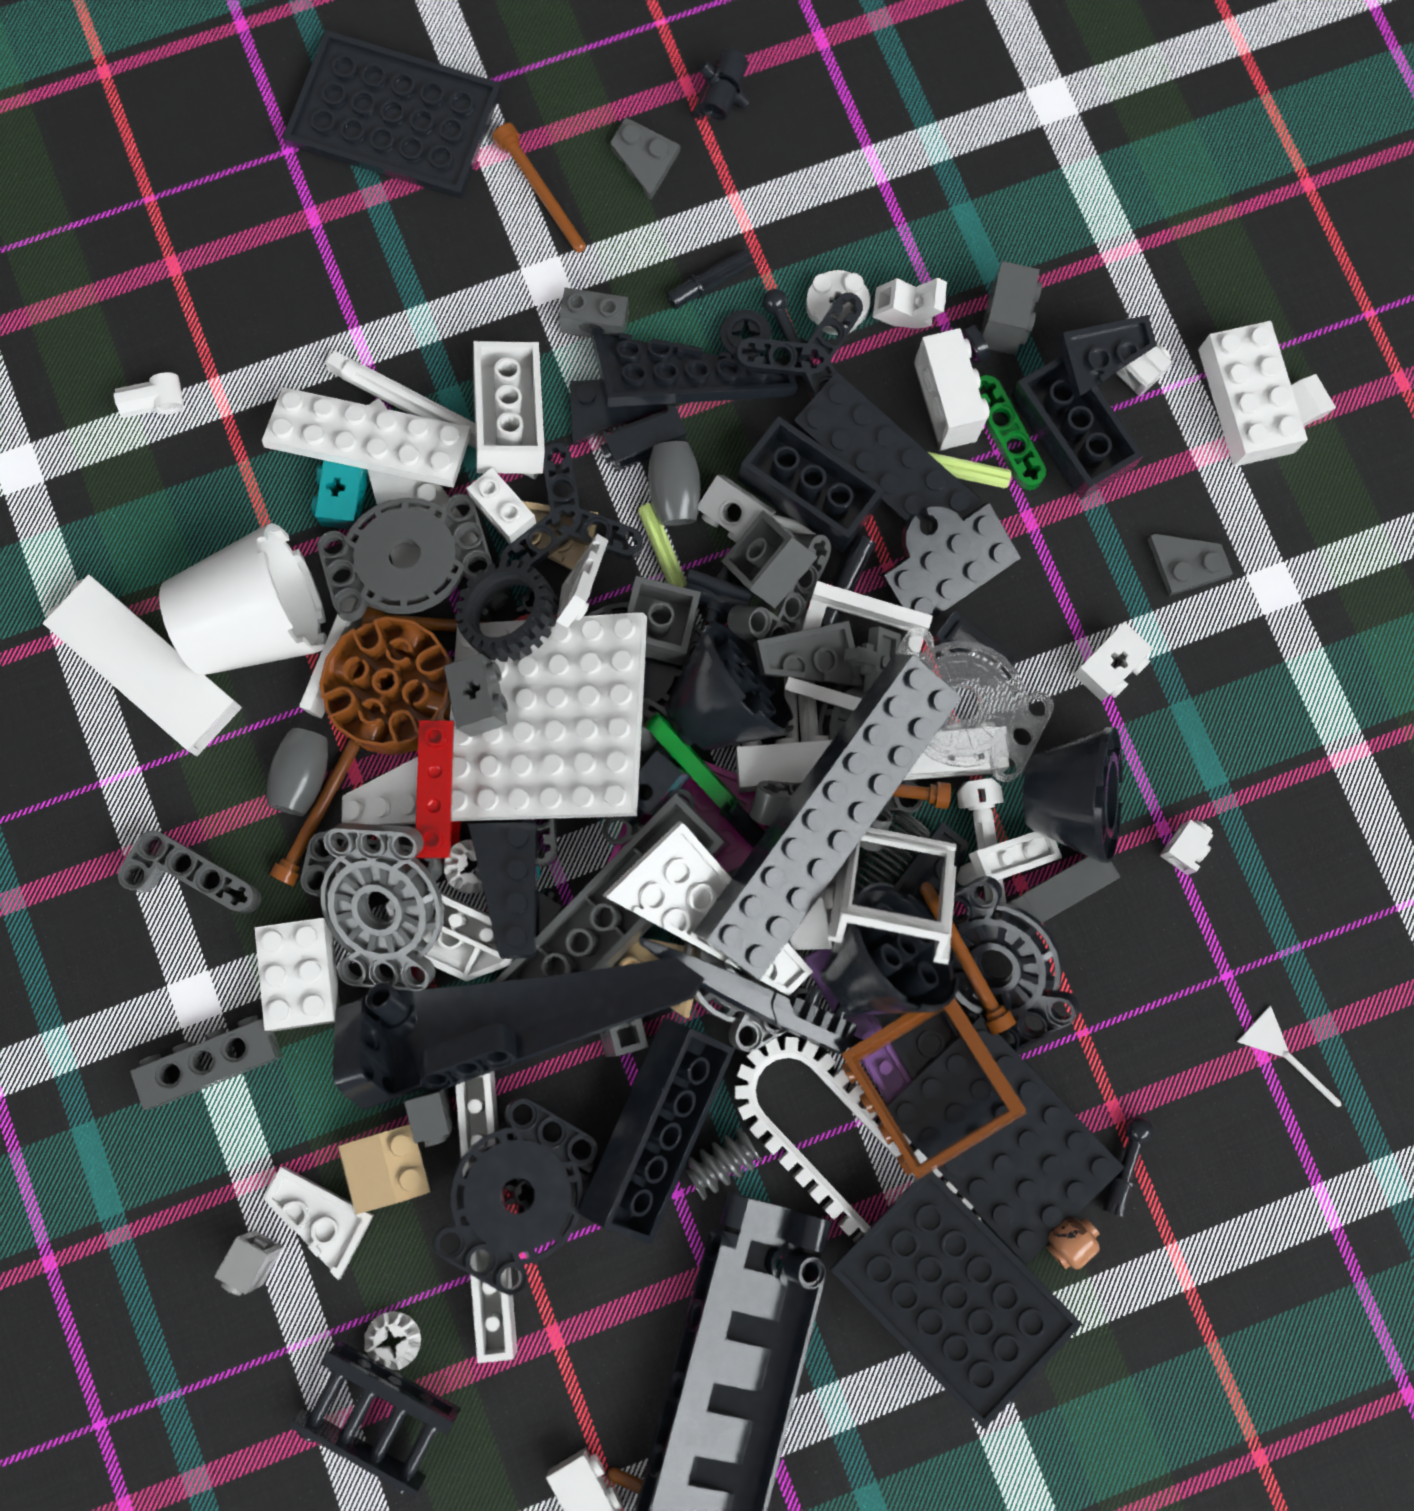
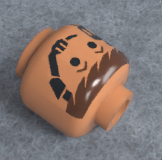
(1073, 1243)

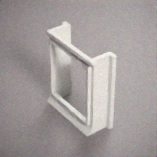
(861, 606)
(938, 930)

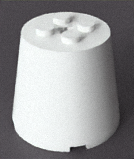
(244, 605)

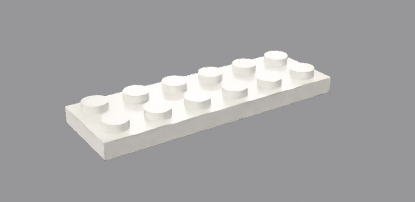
(367, 437)

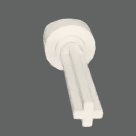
(983, 816)

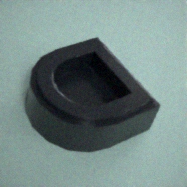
(978, 344)

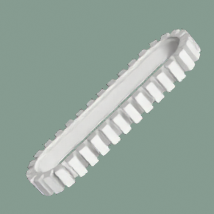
(807, 1172)

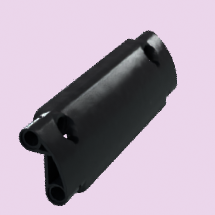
(738, 1361)

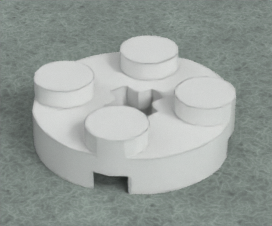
(830, 285)

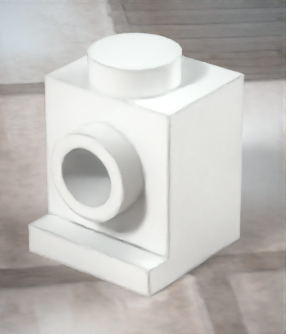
(1188, 846)

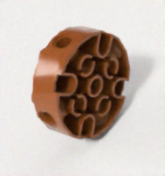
(381, 656)

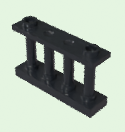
(405, 1398)

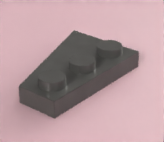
(810, 655)

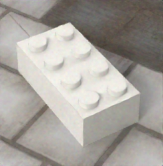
(1252, 393)
(508, 407)

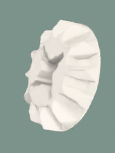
(453, 866)
(399, 1325)

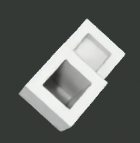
(908, 305)

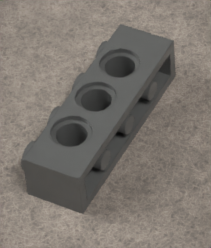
(152, 1077)

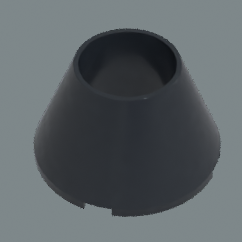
(1075, 793)

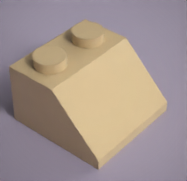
(383, 1169)

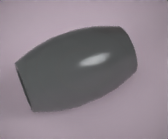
(674, 483)
(297, 771)

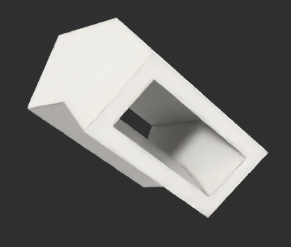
(1312, 399)

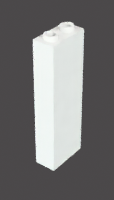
(141, 665)

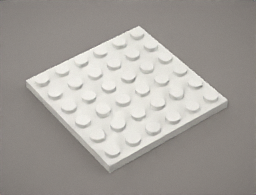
(568, 730)

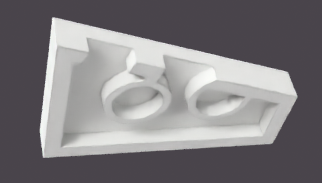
(579, 583)
(385, 799)
(319, 1218)

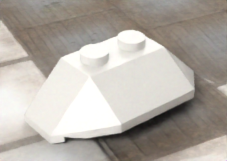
(465, 942)

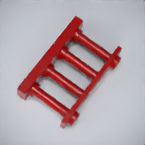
(435, 790)

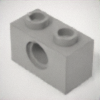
(718, 499)
(248, 1263)

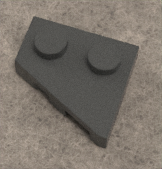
(644, 154)
(1188, 562)

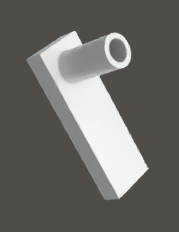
(1010, 858)

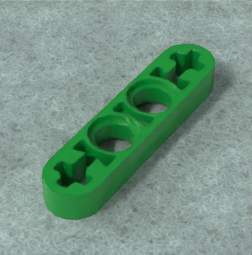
(1013, 430)
(690, 760)

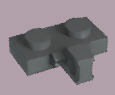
(874, 655)

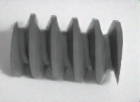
(722, 1162)

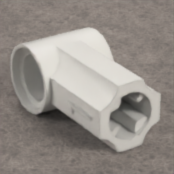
(159, 395)

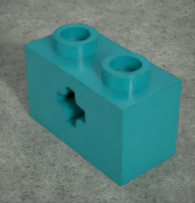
(348, 506)

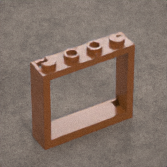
(889, 1128)

